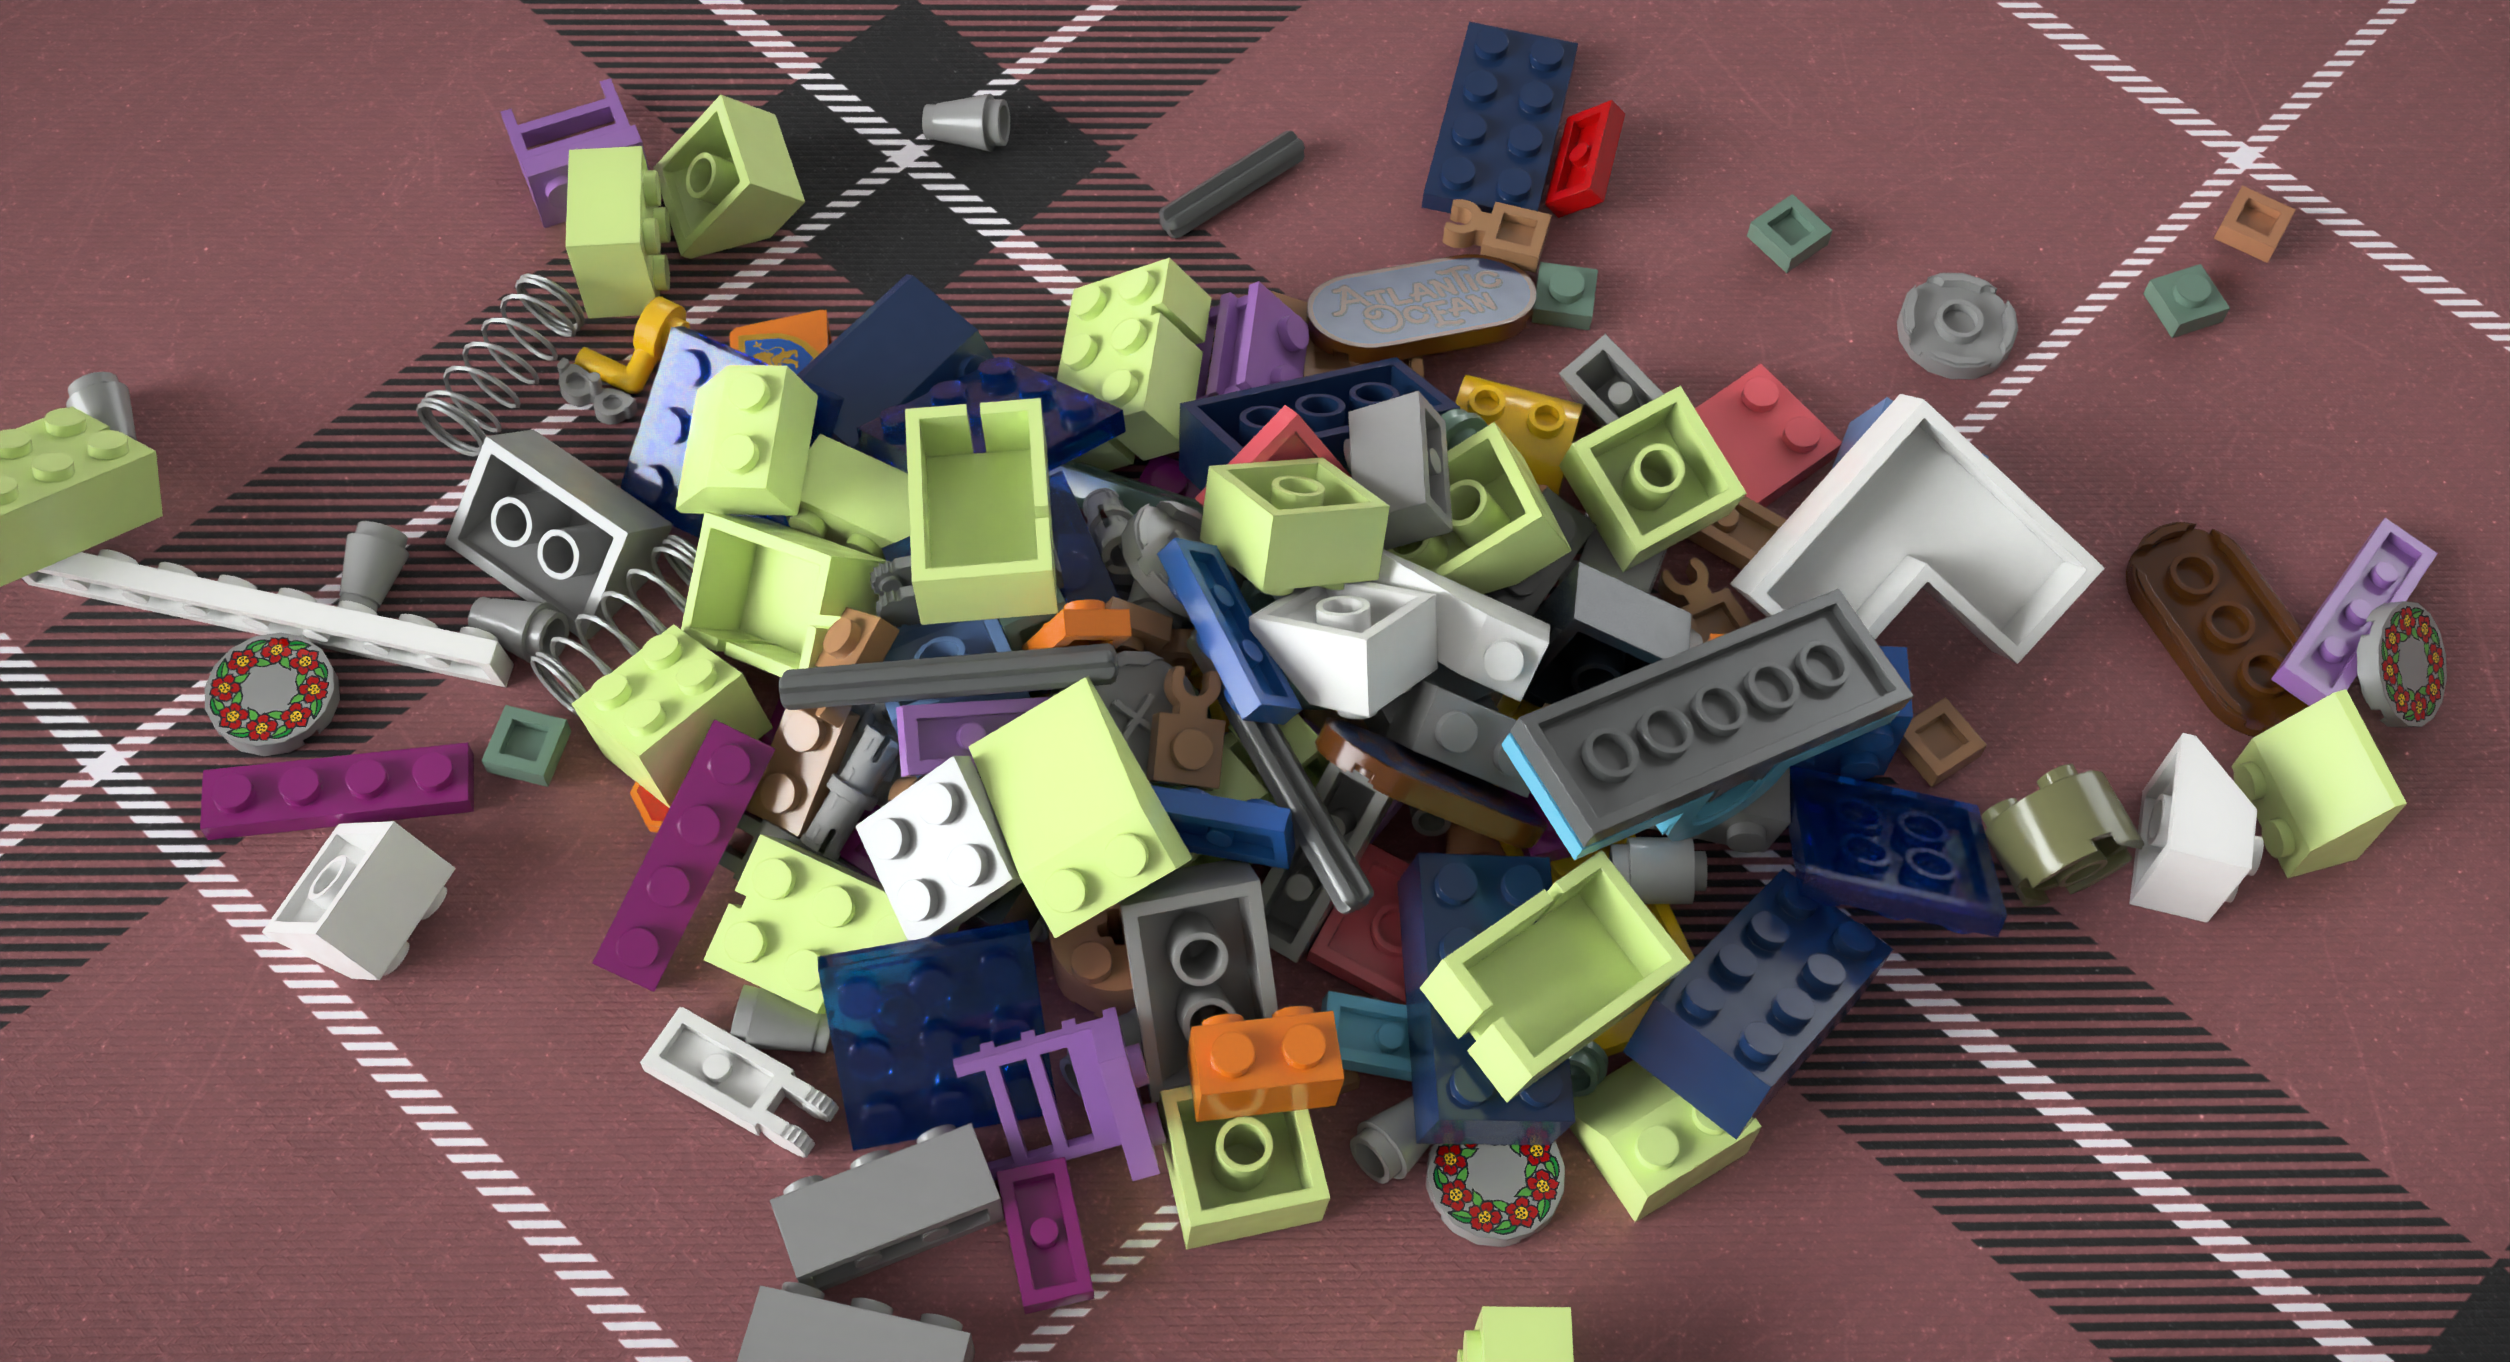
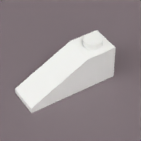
(1474, 631)

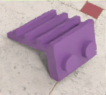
(547, 165)
(1254, 343)
(1108, 1083)

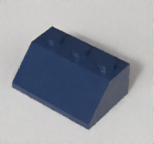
(895, 356)

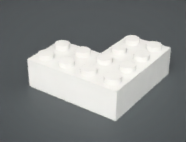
(1926, 513)

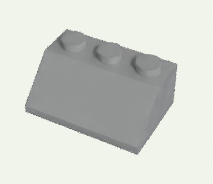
(553, 527)
(1192, 955)

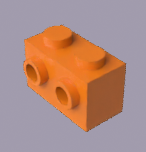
(1264, 1064)

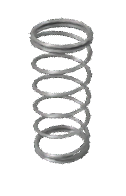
(463, 415)
(543, 662)

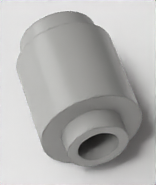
(1661, 868)

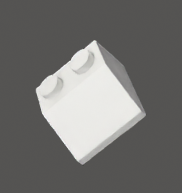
(1352, 644)
(2194, 836)
(362, 899)

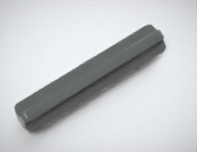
(1231, 184)

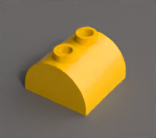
(1533, 422)

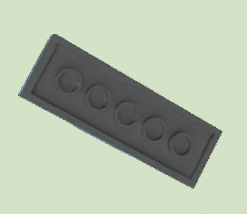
(1705, 726)

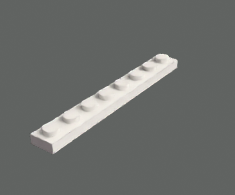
(242, 607)

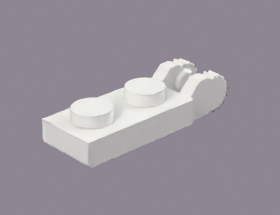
(734, 1079)

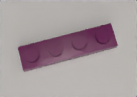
(337, 791)
(683, 855)

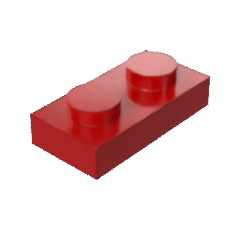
(1585, 159)

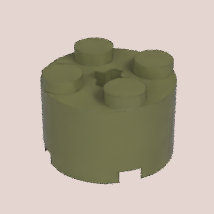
(2061, 834)

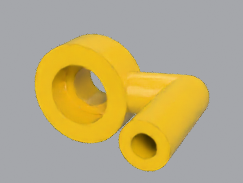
(649, 344)

